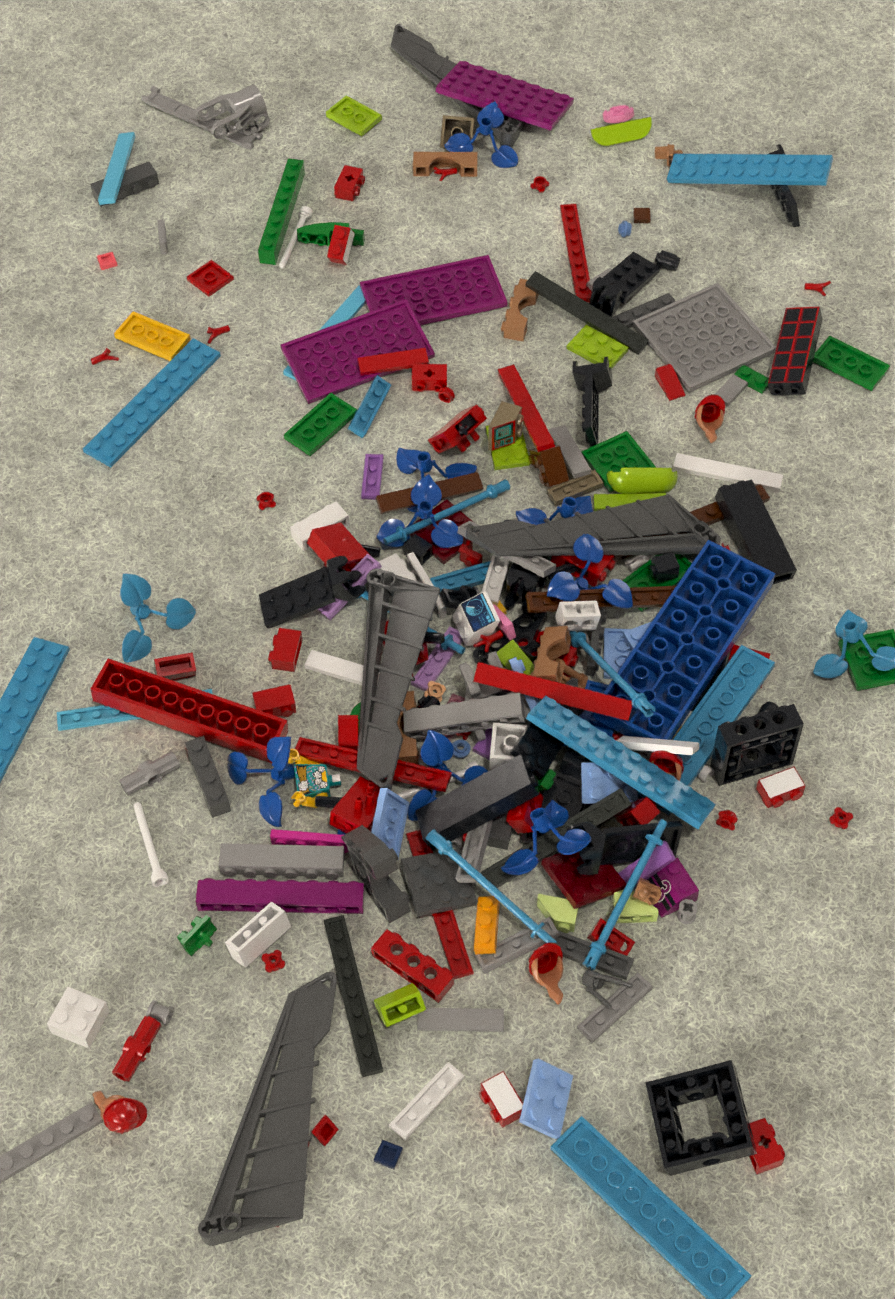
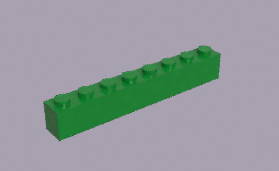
(281, 211)

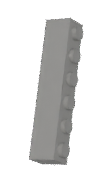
(464, 716)
(282, 860)

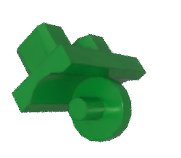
(198, 936)

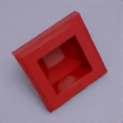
(324, 1130)

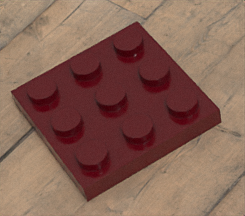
(458, 518)
(581, 888)

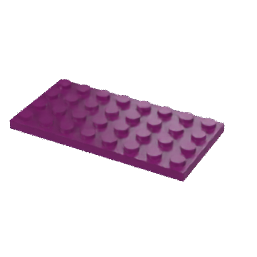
(513, 96)
(440, 290)
(328, 358)

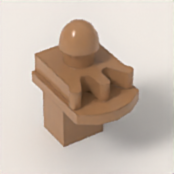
(666, 152)
(647, 892)

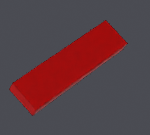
(392, 361)

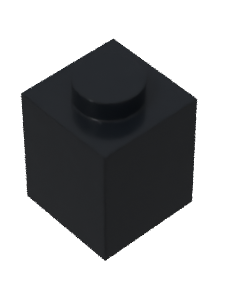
(420, 547)
(664, 567)

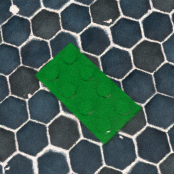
(851, 363)
(320, 424)
(642, 577)

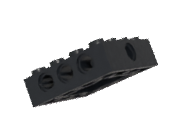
(778, 736)
(691, 1086)

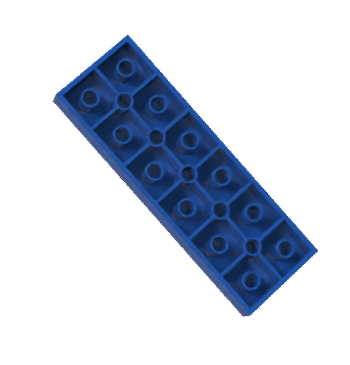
(689, 640)

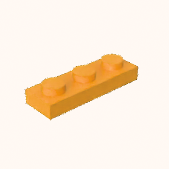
(486, 925)

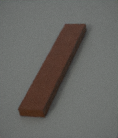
(449, 488)

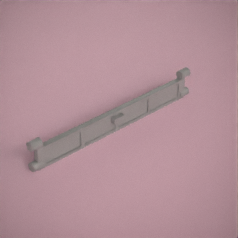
(188, 114)

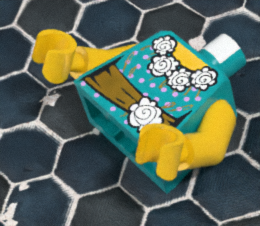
(310, 780)

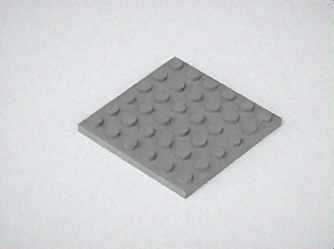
(704, 336)

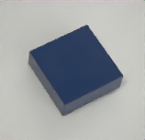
(388, 1154)

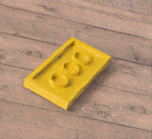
(152, 336)

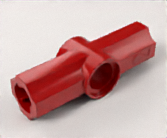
(136, 1048)

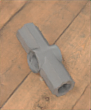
(149, 773)

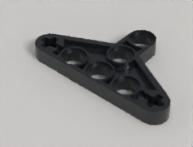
(523, 634)

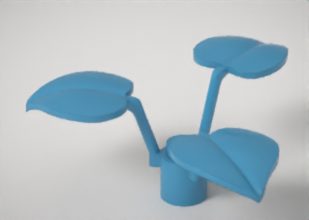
(132, 593)
(851, 629)

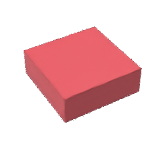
(107, 260)

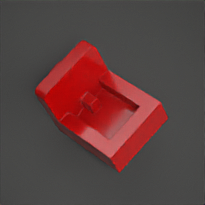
(468, 555)

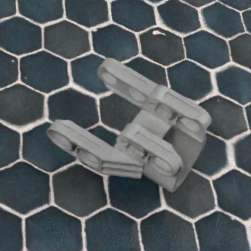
(245, 108)
(479, 691)

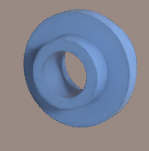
(624, 229)
(463, 752)

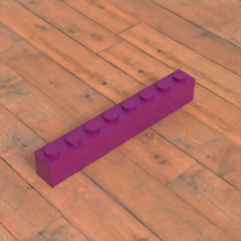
(288, 895)

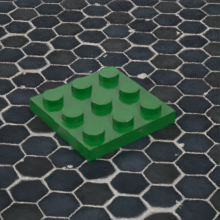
(615, 454)
(860, 660)

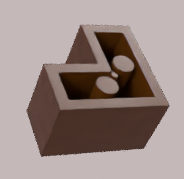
(550, 464)

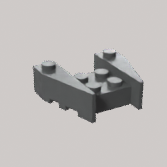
(372, 865)

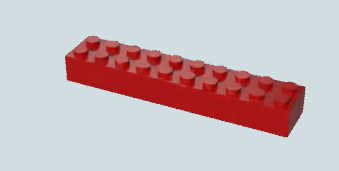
(187, 709)

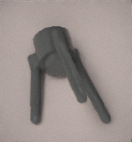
(595, 980)

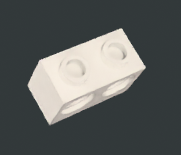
(578, 615)

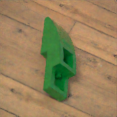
(322, 233)

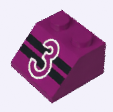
(675, 887)

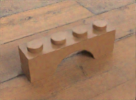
(464, 162)
(516, 324)
(554, 643)
(409, 746)

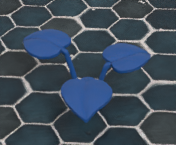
(488, 118)
(411, 460)
(425, 495)
(567, 509)
(566, 589)
(278, 753)
(433, 753)
(545, 820)

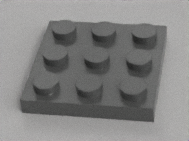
(434, 884)

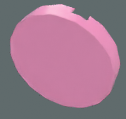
(618, 114)

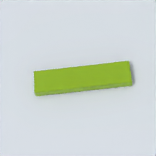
(614, 500)

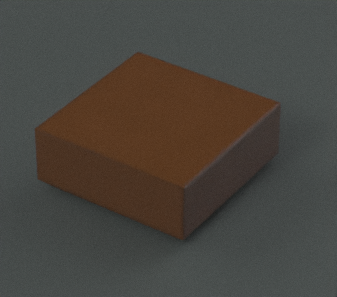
(642, 215)

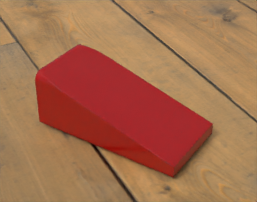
(669, 382)
(615, 939)

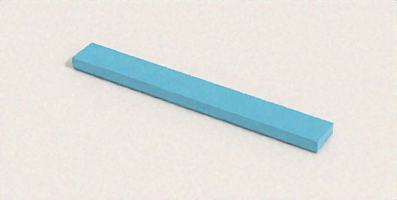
(116, 168)
(343, 313)
(93, 716)

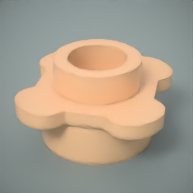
(435, 686)

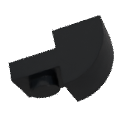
(453, 598)

